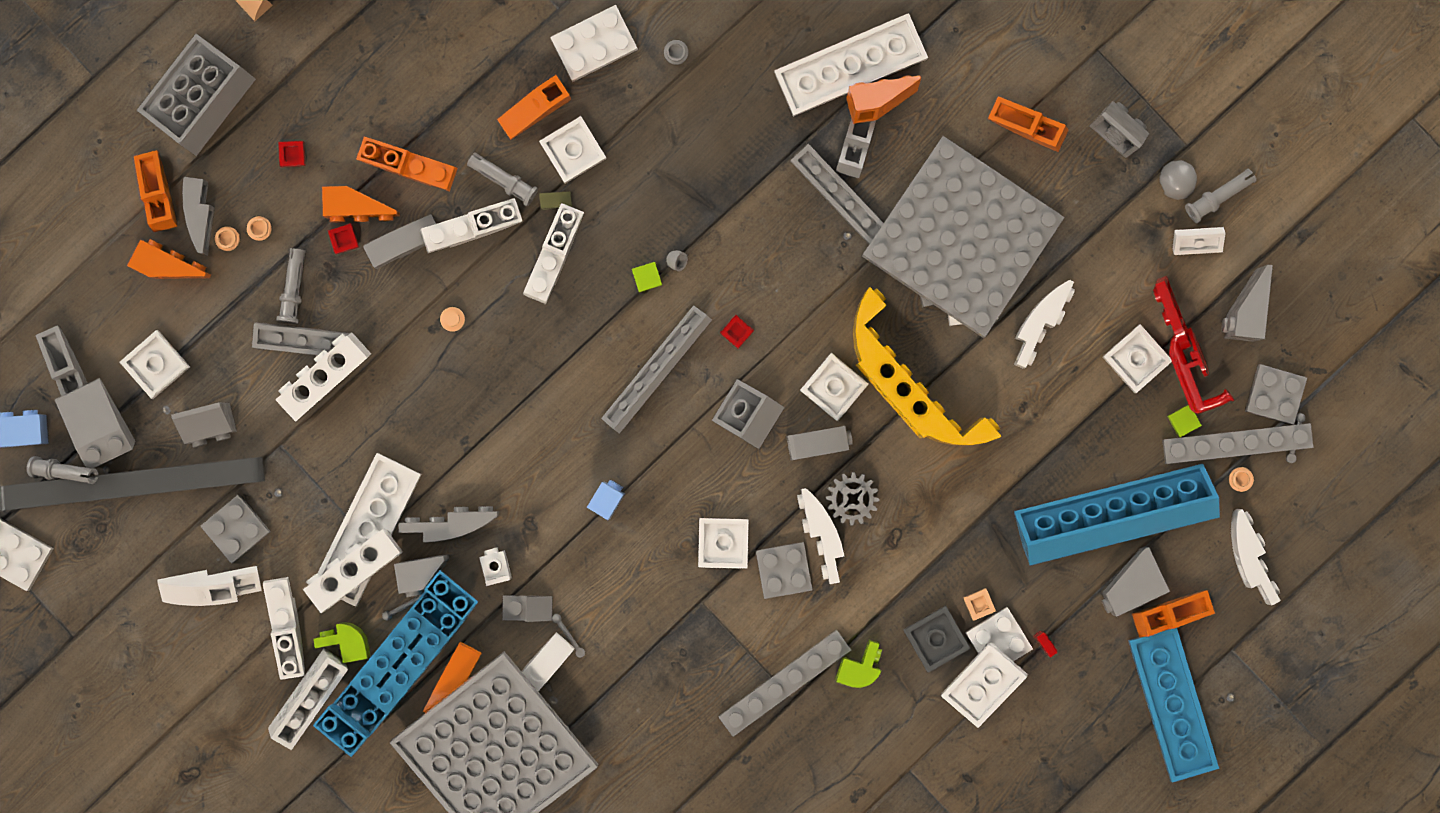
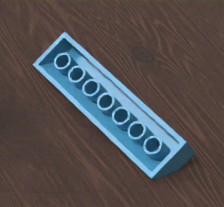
(1117, 514)

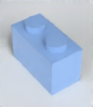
(23, 430)
(606, 499)

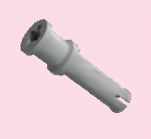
(512, 184)
(1211, 201)
(291, 298)
(53, 469)

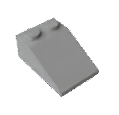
(1120, 129)
(1249, 312)
(94, 424)

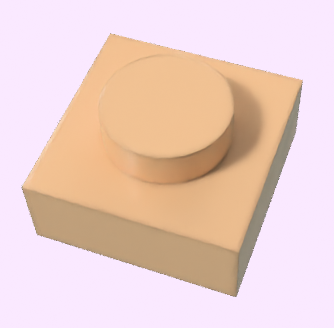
(979, 604)

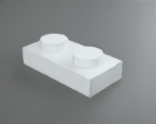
(1198, 241)

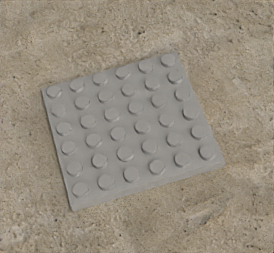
(963, 237)
(494, 746)

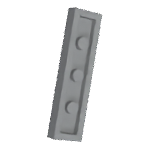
(294, 339)

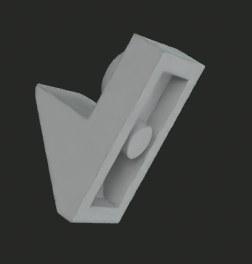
(527, 608)

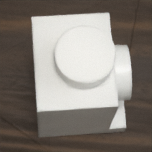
(503, 572)

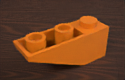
(875, 99)
(534, 107)
(345, 202)
(158, 264)

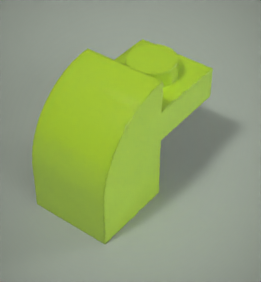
(351, 639)
(861, 673)

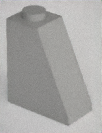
(819, 442)
(1135, 584)

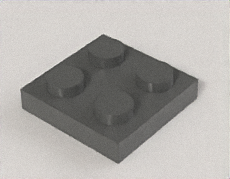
(936, 639)

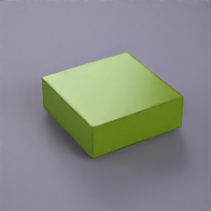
(646, 277)
(1184, 421)

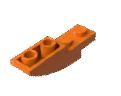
(406, 164)

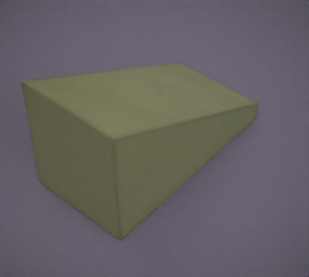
(554, 200)

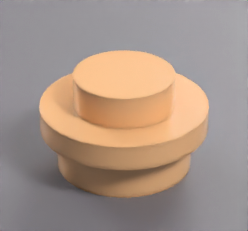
(259, 228)
(227, 238)
(452, 319)
(1241, 479)

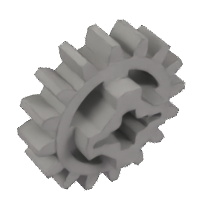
(844, 490)

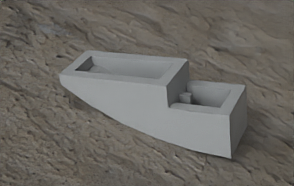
(855, 148)
(197, 213)
(397, 243)
(61, 360)

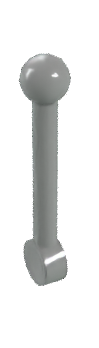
(1291, 457)
(387, 615)
(580, 652)

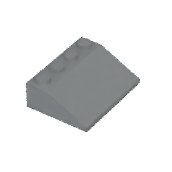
(196, 94)

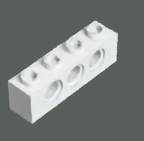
(297, 404)
(317, 585)
(307, 699)

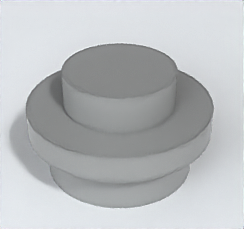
(676, 52)

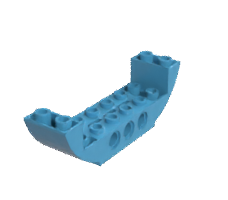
(396, 664)

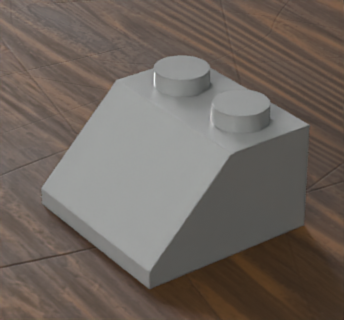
(748, 413)
(205, 423)
(416, 574)

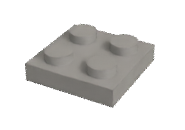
(1276, 394)
(235, 528)
(784, 570)

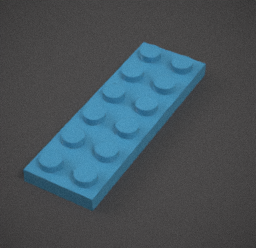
(1173, 705)

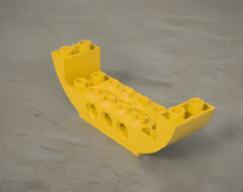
(931, 422)

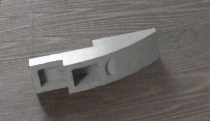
(459, 523)

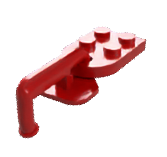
(1184, 339)

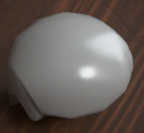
(1178, 179)

